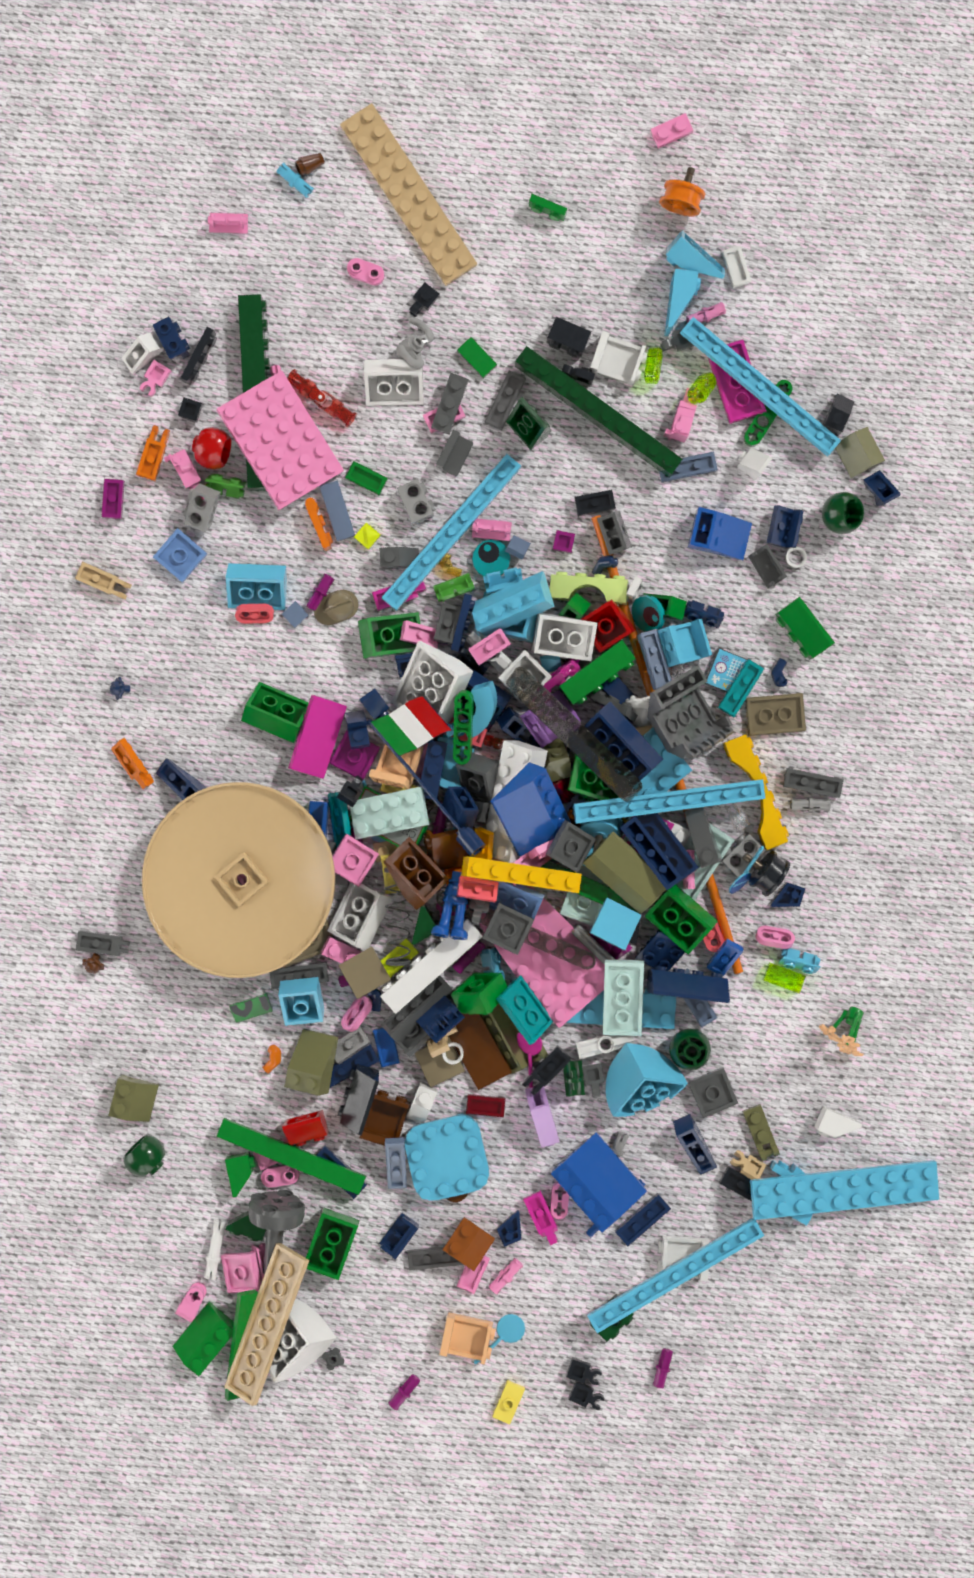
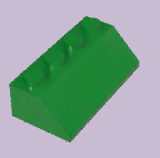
(597, 672)

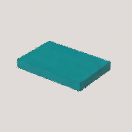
(524, 1010)

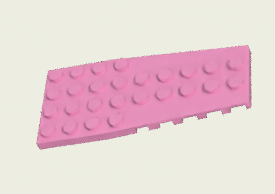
(555, 982)

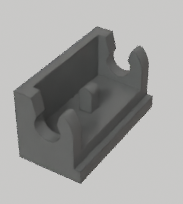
(767, 566)

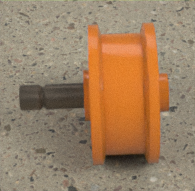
(683, 196)

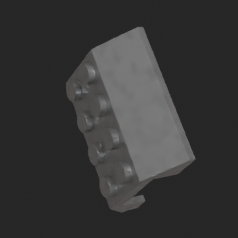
(684, 717)

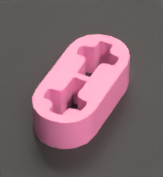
(554, 1202)

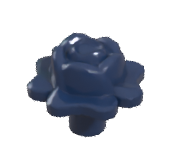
(118, 688)

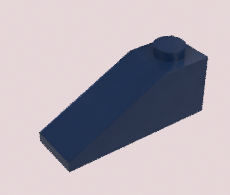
(515, 727)
(178, 779)
(694, 1144)

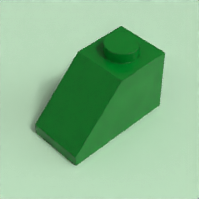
(673, 606)
(575, 607)
(239, 1170)

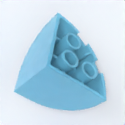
(641, 1080)

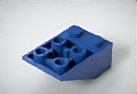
(719, 534)

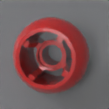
(212, 448)

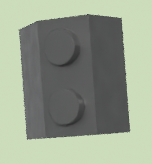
(479, 777)

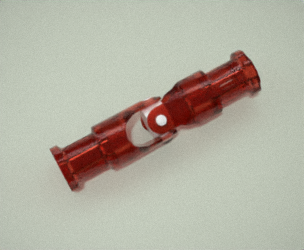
(310, 390)

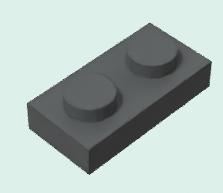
(447, 624)

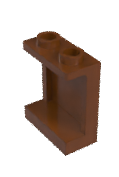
(444, 849)
(385, 1117)

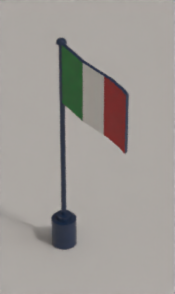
(410, 729)

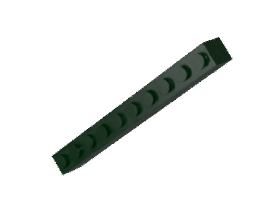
(253, 355)
(597, 412)

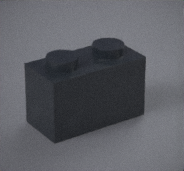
(568, 337)

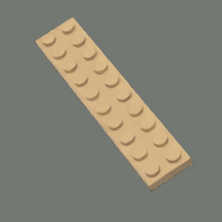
(408, 194)

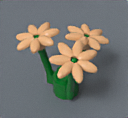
(853, 1018)

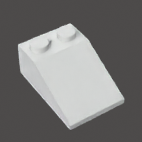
(564, 637)

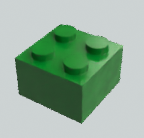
(479, 993)

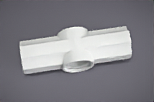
(500, 662)
(592, 1046)

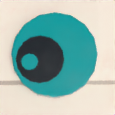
(490, 557)
(648, 613)

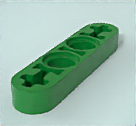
(770, 415)
(463, 727)

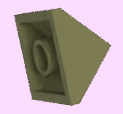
(859, 452)

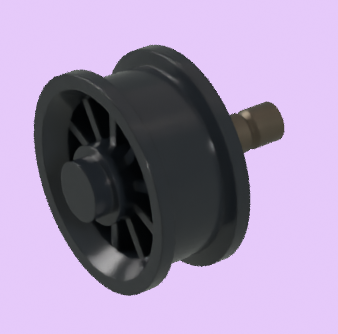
(768, 872)

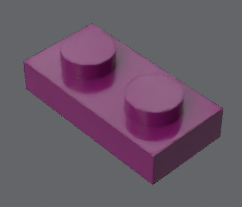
(113, 498)

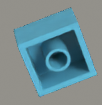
(301, 1001)

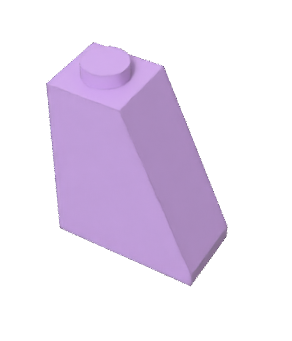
(542, 1117)

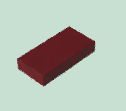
(485, 1105)

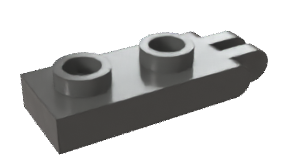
(101, 943)

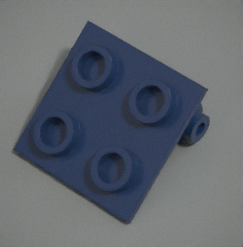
(660, 951)
(440, 1019)

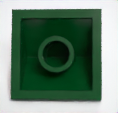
(424, 925)

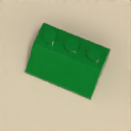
(804, 628)
(275, 712)
(204, 1338)

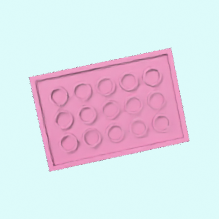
(280, 440)

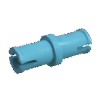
(295, 180)

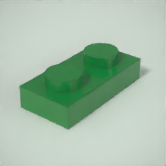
(539, 205)

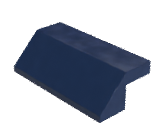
(659, 848)

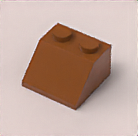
(468, 1244)

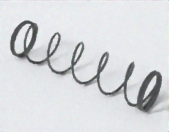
(398, 961)

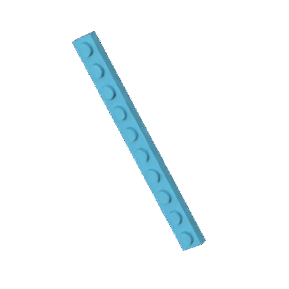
(760, 386)
(451, 532)
(669, 801)
(675, 1275)

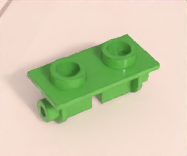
(232, 485)
(454, 587)

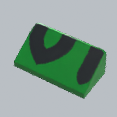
(251, 1007)

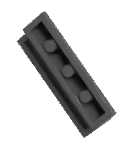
(403, 1024)

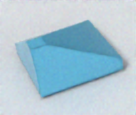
(550, 663)

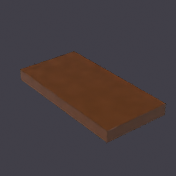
(481, 1052)

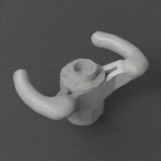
(411, 347)

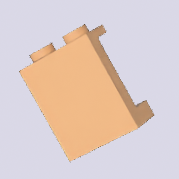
(392, 771)
(467, 1337)

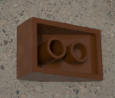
(414, 873)

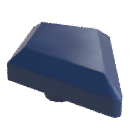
(789, 896)
(510, 1229)

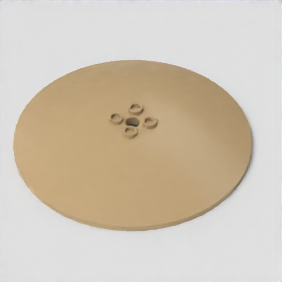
(195, 889)

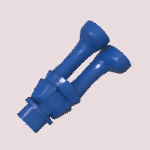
(450, 900)

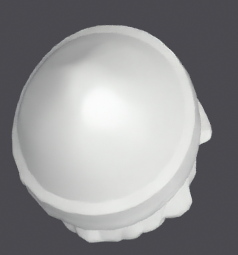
(640, 707)

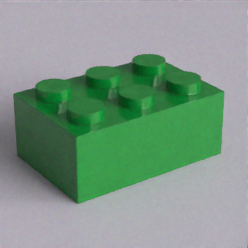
(681, 918)
(331, 1243)

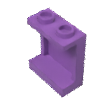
(538, 729)

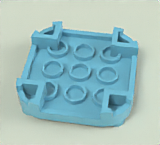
(446, 1157)

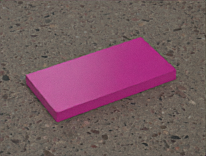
(736, 400)
(317, 736)

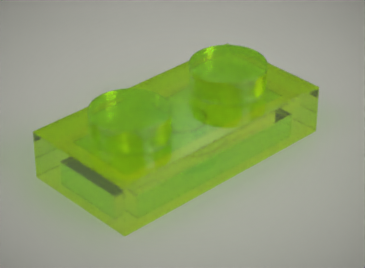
(784, 977)

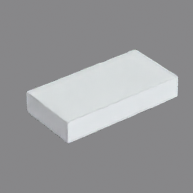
(736, 267)
(635, 589)

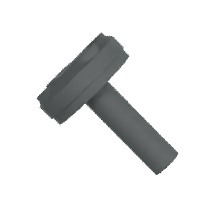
(275, 1213)

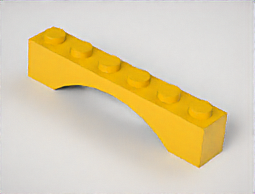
(770, 828)
(521, 874)

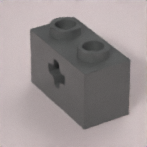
(614, 532)

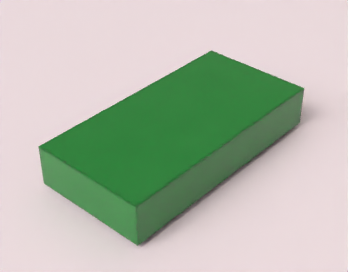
(477, 357)
(366, 478)

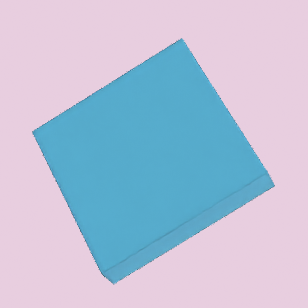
(615, 924)

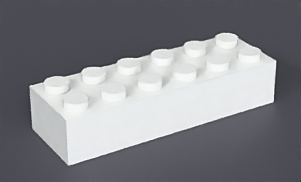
(513, 759)
(428, 968)

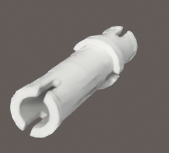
(214, 1249)

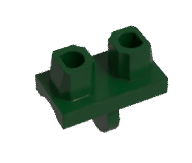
(574, 1078)

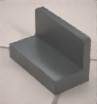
(454, 453)

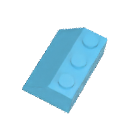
(256, 585)

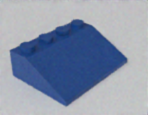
(530, 809)
(598, 1182)

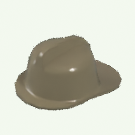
(336, 607)

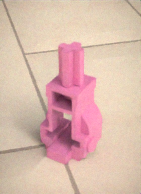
(682, 420)
(185, 469)

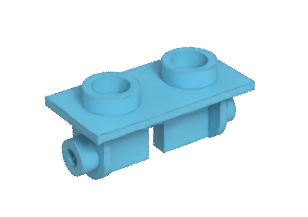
(495, 582)
(491, 958)
(808, 962)

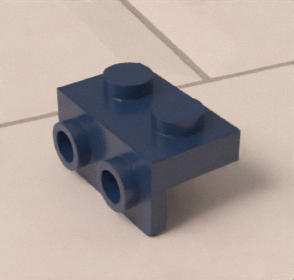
(170, 339)
(785, 527)

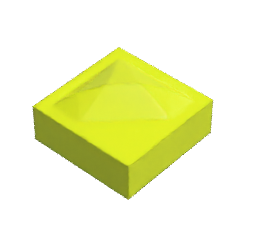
(367, 536)

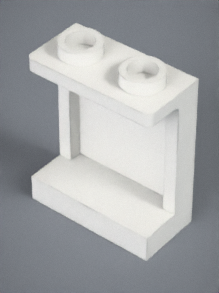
(618, 359)
(676, 1248)

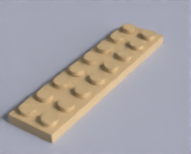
(266, 1324)

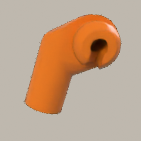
(275, 1058)

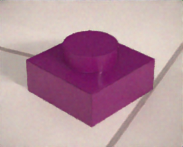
(563, 541)

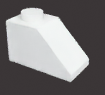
(142, 351)
(753, 462)
(422, 1103)
(834, 1123)

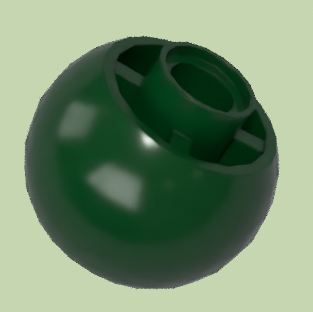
(843, 513)
(698, 1059)
(145, 1156)

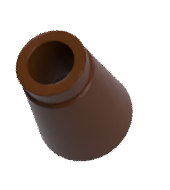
(309, 163)

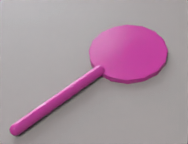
(532, 1049)

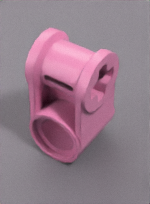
(190, 1303)

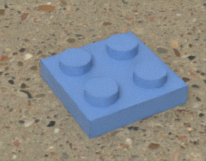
(180, 555)

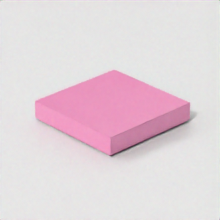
(353, 860)
(241, 1272)

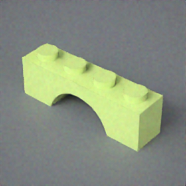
(564, 586)

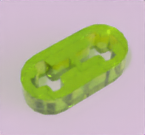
(653, 365)
(704, 390)

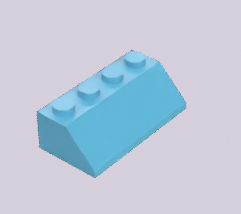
(512, 604)

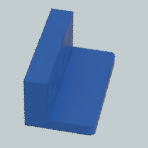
(320, 813)

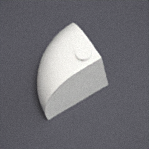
(301, 1343)

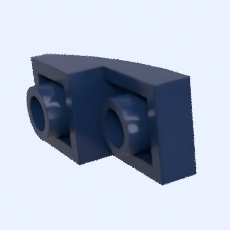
(617, 689)

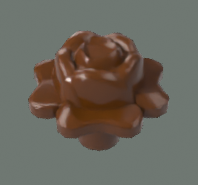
(93, 964)

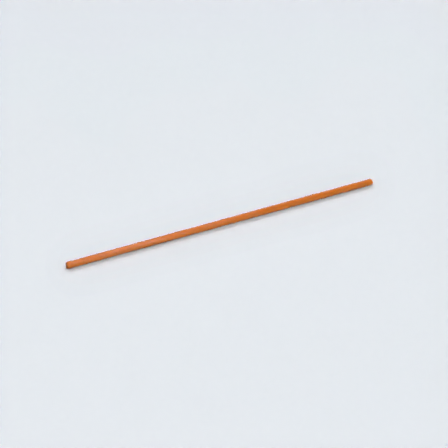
(711, 884)

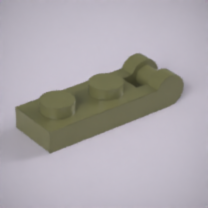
(760, 1131)

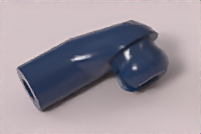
(605, 562)
(777, 674)
(376, 999)

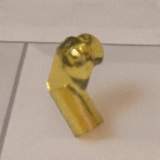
(448, 568)

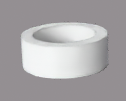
(802, 551)
(461, 1054)

